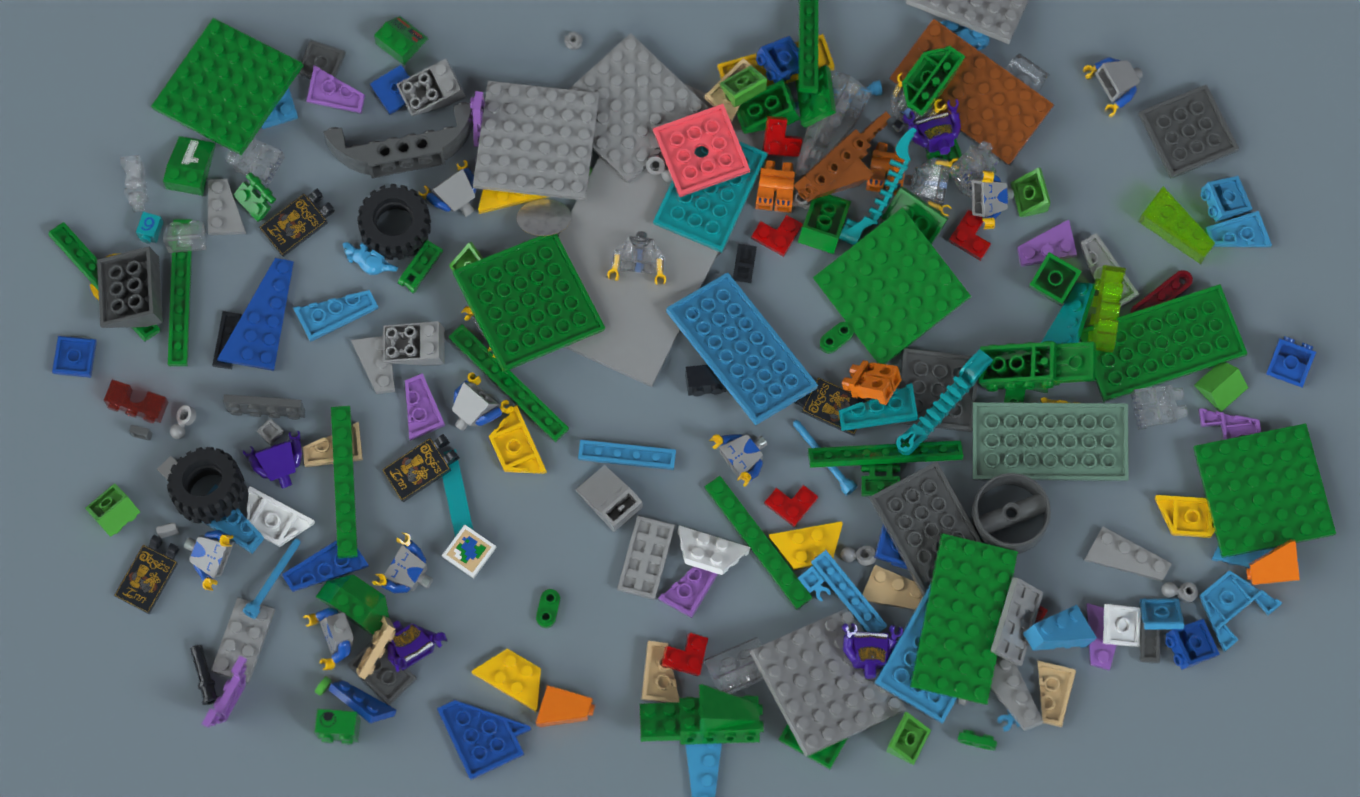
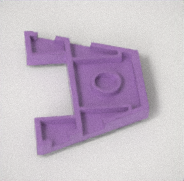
(1231, 425)
(233, 690)

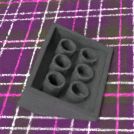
(130, 289)

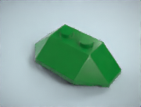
(930, 77)
(357, 600)

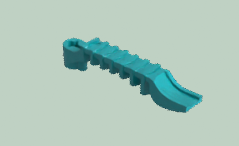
(853, 230)
(967, 378)

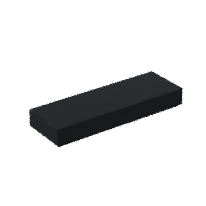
(228, 323)

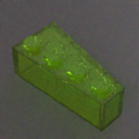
(1176, 226)
(1107, 308)

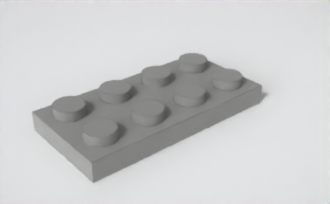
(646, 557)
(1016, 618)
(242, 638)

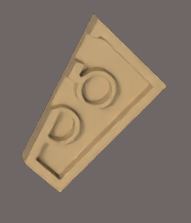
(717, 96)
(321, 451)
(379, 641)
(658, 681)
(1055, 691)

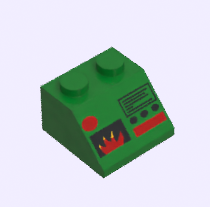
(399, 39)

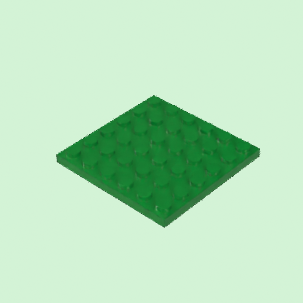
(227, 86)
(892, 287)
(528, 301)
(1264, 490)

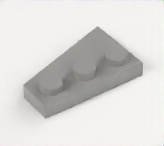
(222, 210)
(371, 356)

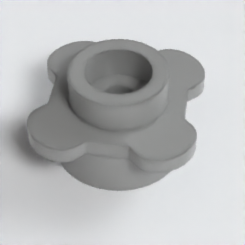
(797, 201)

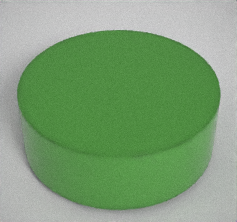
(322, 687)

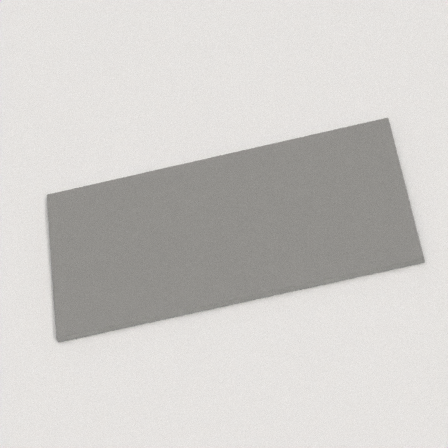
(634, 307)

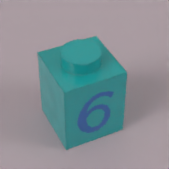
(149, 227)

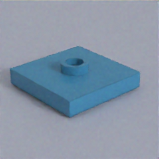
(1161, 614)

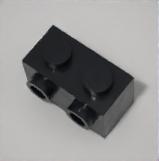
(702, 380)

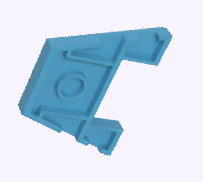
(1227, 599)

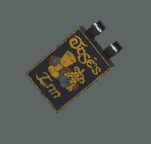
(297, 222)
(826, 402)
(420, 467)
(148, 575)

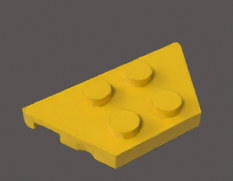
(496, 200)
(515, 446)
(1186, 515)
(806, 544)
(513, 677)

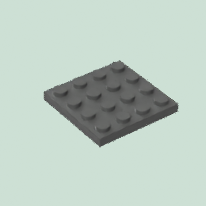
(1188, 131)
(930, 375)

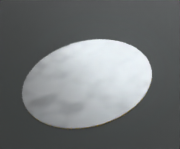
(543, 217)

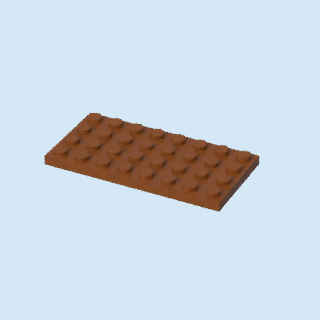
(990, 99)

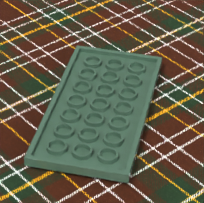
(1051, 441)

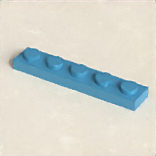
(627, 454)
(848, 593)

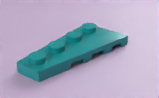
(1072, 316)
(871, 413)

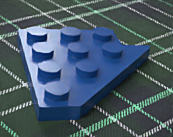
(481, 737)

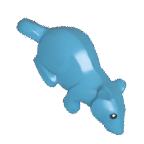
(370, 262)

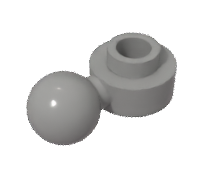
(660, 169)
(185, 416)
(864, 555)
(1170, 590)

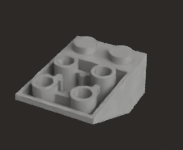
(431, 89)
(414, 343)
(610, 498)

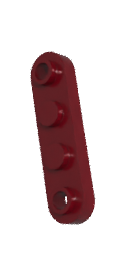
(1166, 291)

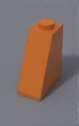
(1275, 566)
(563, 707)

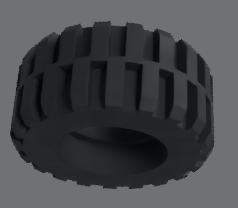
(390, 199)
(190, 470)

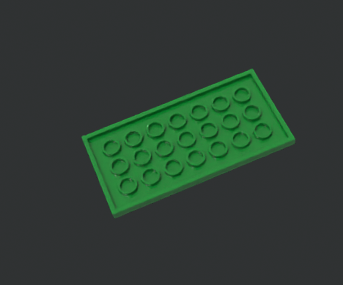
(1168, 343)
(962, 619)

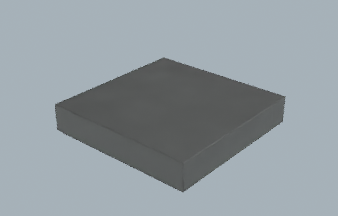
(322, 56)

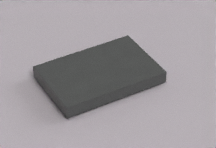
(384, 679)

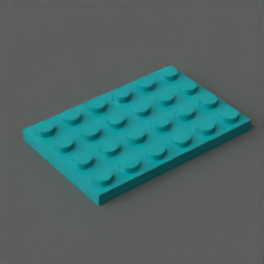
(712, 212)

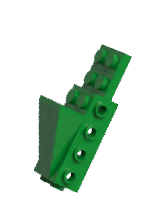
(1038, 365)
(703, 720)

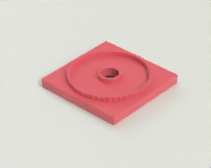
(706, 129)

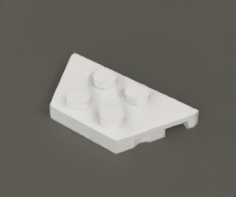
(274, 519)
(709, 551)

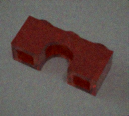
(150, 408)

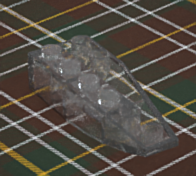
(824, 135)

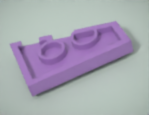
(333, 93)
(477, 106)
(1056, 241)
(421, 408)
(689, 591)
(1099, 653)

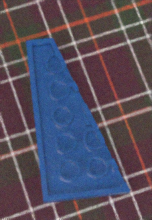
(259, 329)

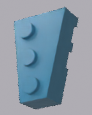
(1061, 630)

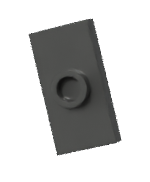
(1149, 645)

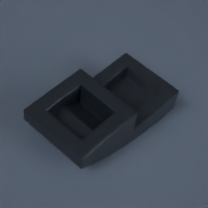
(744, 263)

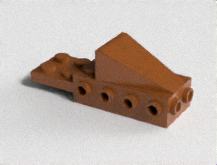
(842, 165)

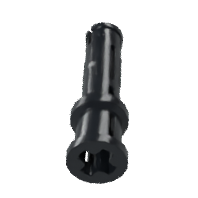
(205, 683)

